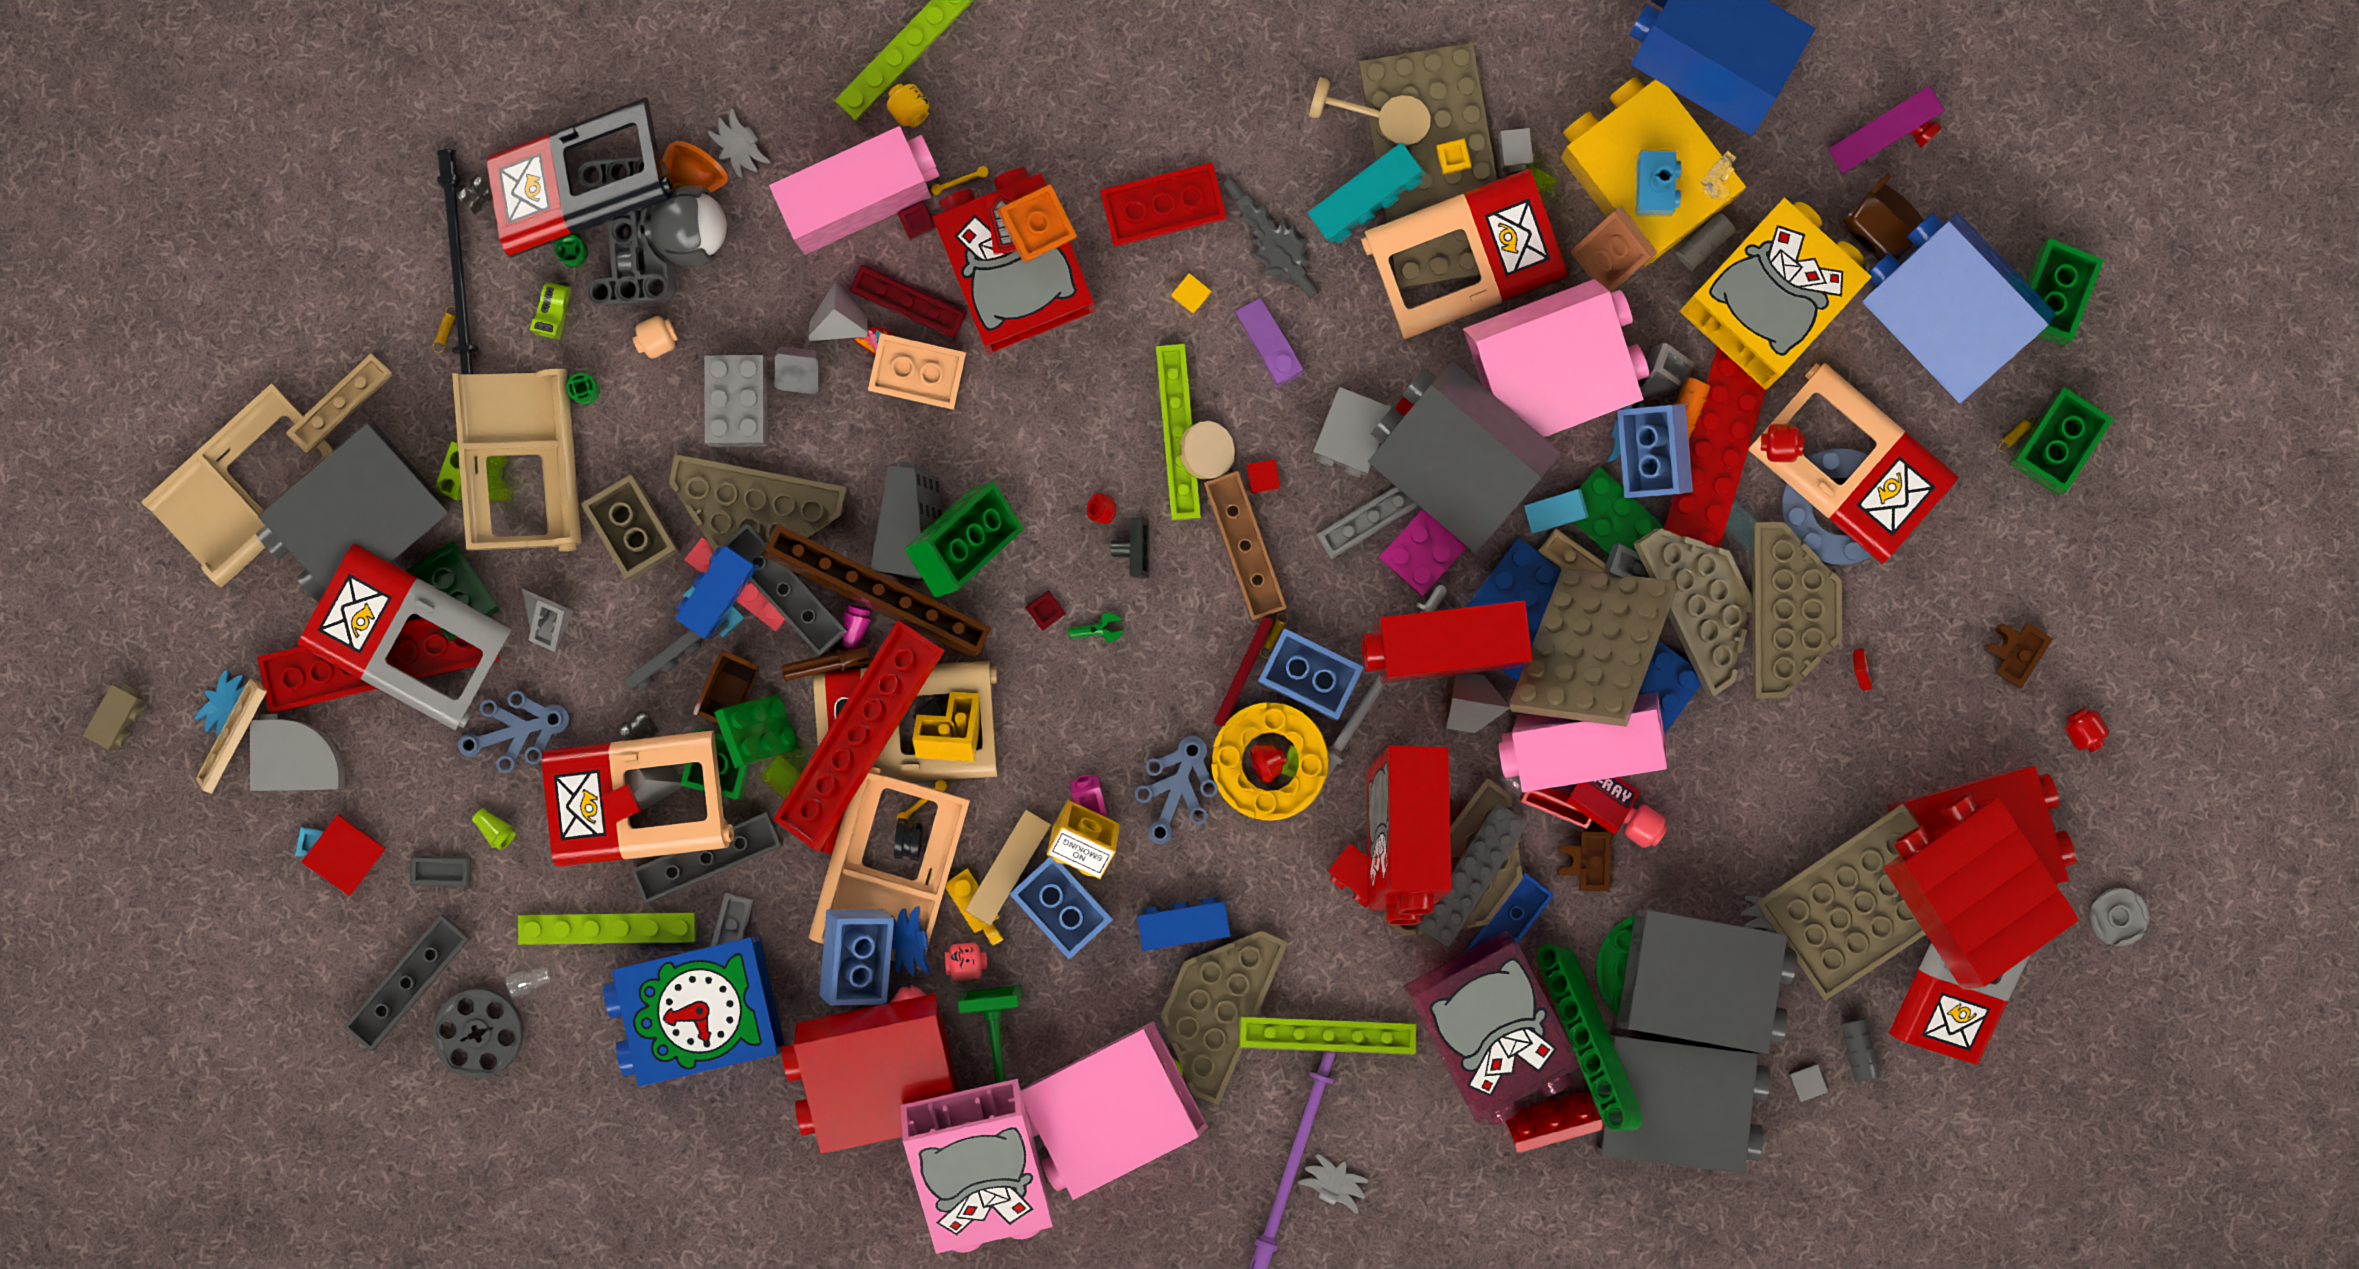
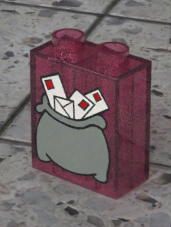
(1493, 1029)

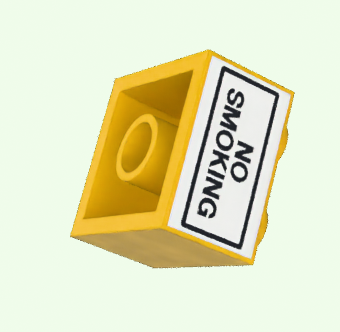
(1083, 839)

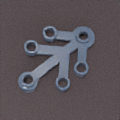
(518, 729)
(1178, 784)

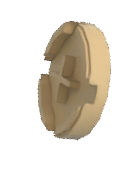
(1207, 450)

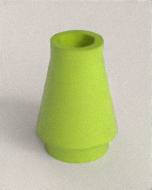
(496, 831)

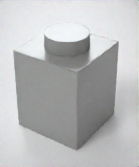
(1515, 150)

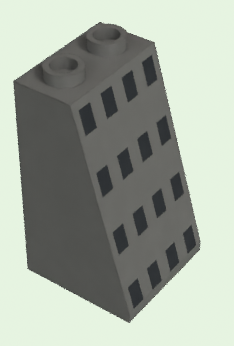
(907, 508)

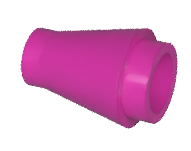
(856, 622)

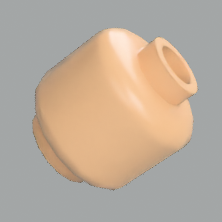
(655, 337)

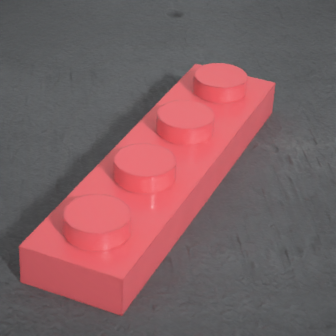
(750, 597)

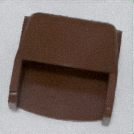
(1883, 221)
(727, 685)

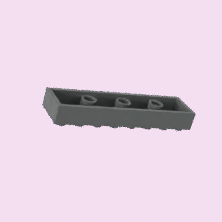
(788, 594)
(681, 870)
(1474, 874)
(407, 982)

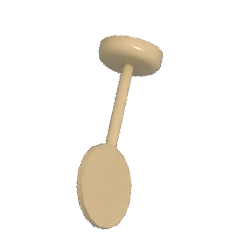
(1400, 119)

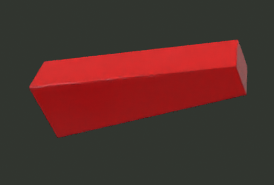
(1555, 804)

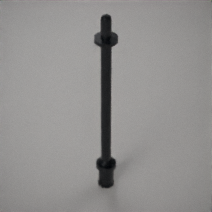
(449, 181)

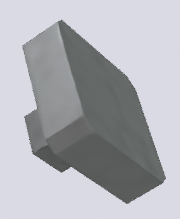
(797, 370)

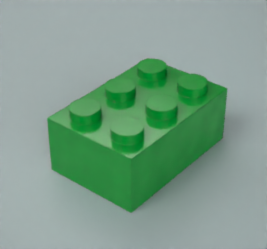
(2064, 282)
(2061, 441)

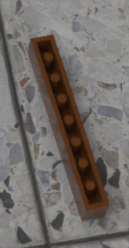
(876, 591)

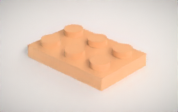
(916, 371)

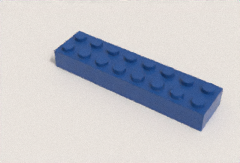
(1516, 913)

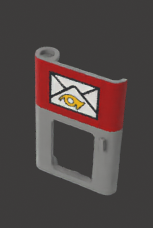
(366, 613)
(1950, 1019)

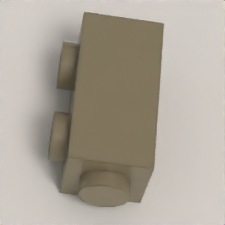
(115, 716)

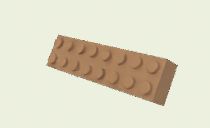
(1245, 546)

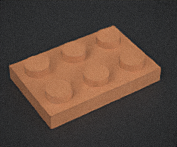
(1613, 250)

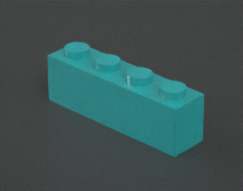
(1367, 193)

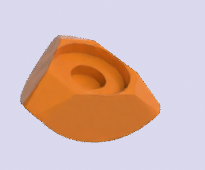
(693, 167)

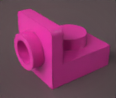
(1087, 793)

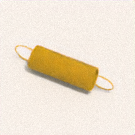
(444, 329)
(2013, 436)
(1274, 635)

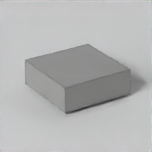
(1808, 1082)

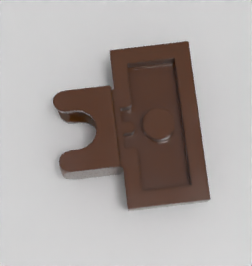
(2018, 652)
(1590, 861)

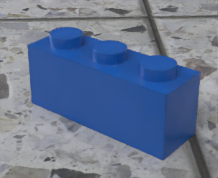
(716, 591)
(1183, 924)

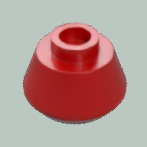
(1267, 761)

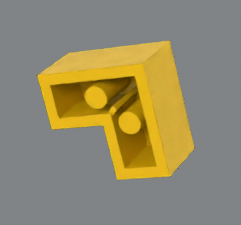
(950, 736)

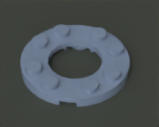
(1798, 513)

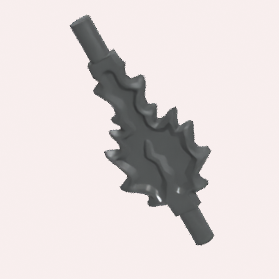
(1277, 246)

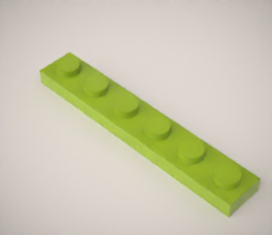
(899, 56)
(1176, 419)
(606, 928)
(1327, 1035)

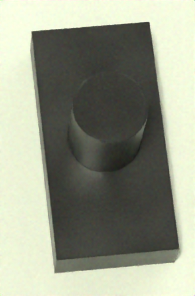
(1136, 547)

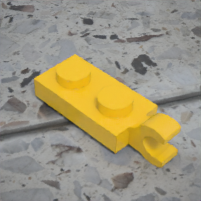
(962, 890)

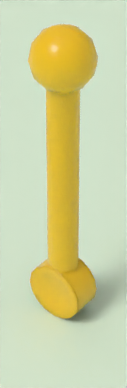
(982, 172)
(939, 785)

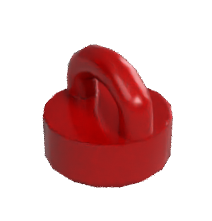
(1101, 508)

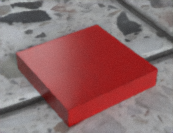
(343, 855)

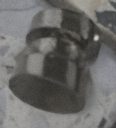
(475, 194)
(639, 727)

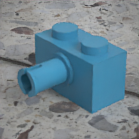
(1657, 183)

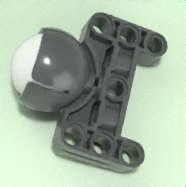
(676, 231)

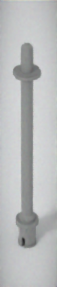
(1336, 749)

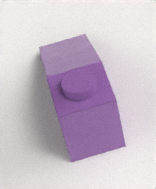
(1269, 343)

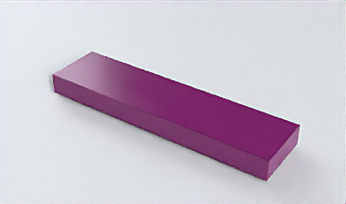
(1886, 129)

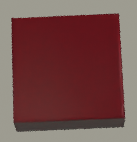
(916, 220)
(1045, 610)

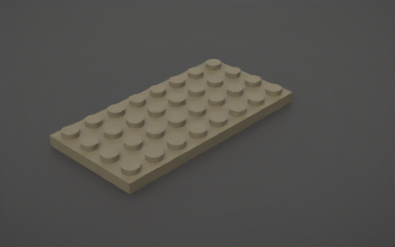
(1451, 90)

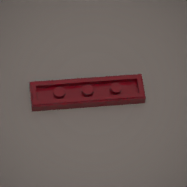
(907, 302)
(1243, 672)

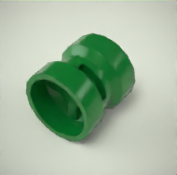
(567, 247)
(584, 393)

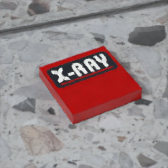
(1604, 801)

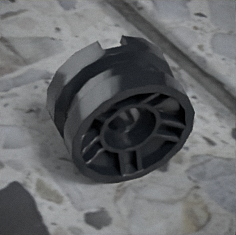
(908, 839)

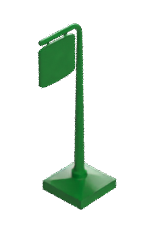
(991, 1003)

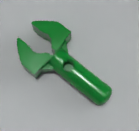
(1097, 629)

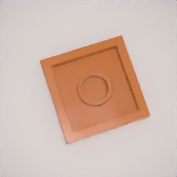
(1037, 223)

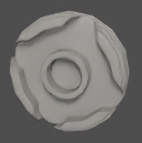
(2111, 922)

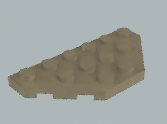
(729, 496)
(1706, 603)
(1793, 609)
(1461, 836)
(1207, 1007)

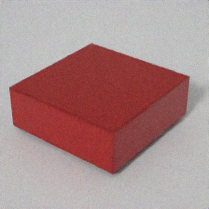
(1263, 476)
(621, 803)

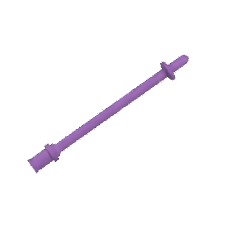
(1266, 1243)

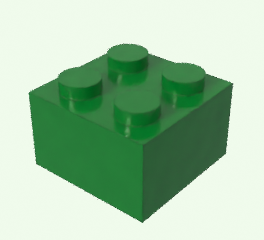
(732, 779)

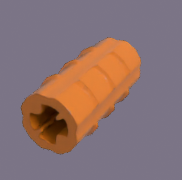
(1693, 395)

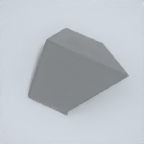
(838, 317)
(1666, 370)
(546, 620)
(1473, 703)
(652, 784)

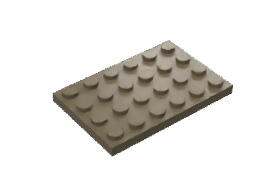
(1593, 647)
(1845, 908)

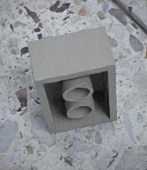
(735, 400)

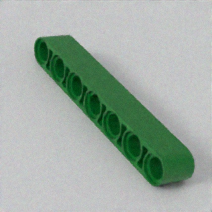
(1589, 1038)

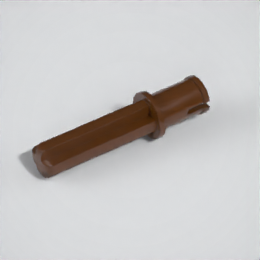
(826, 663)

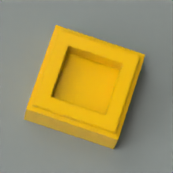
(1453, 156)
(1191, 294)

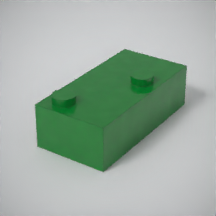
(964, 539)

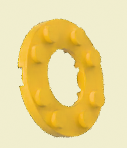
(1228, 764)

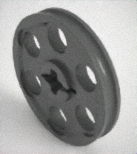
(465, 1026)

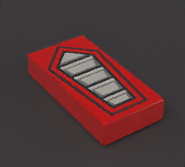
(1000, 238)

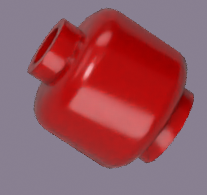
(1782, 443)
(2086, 730)

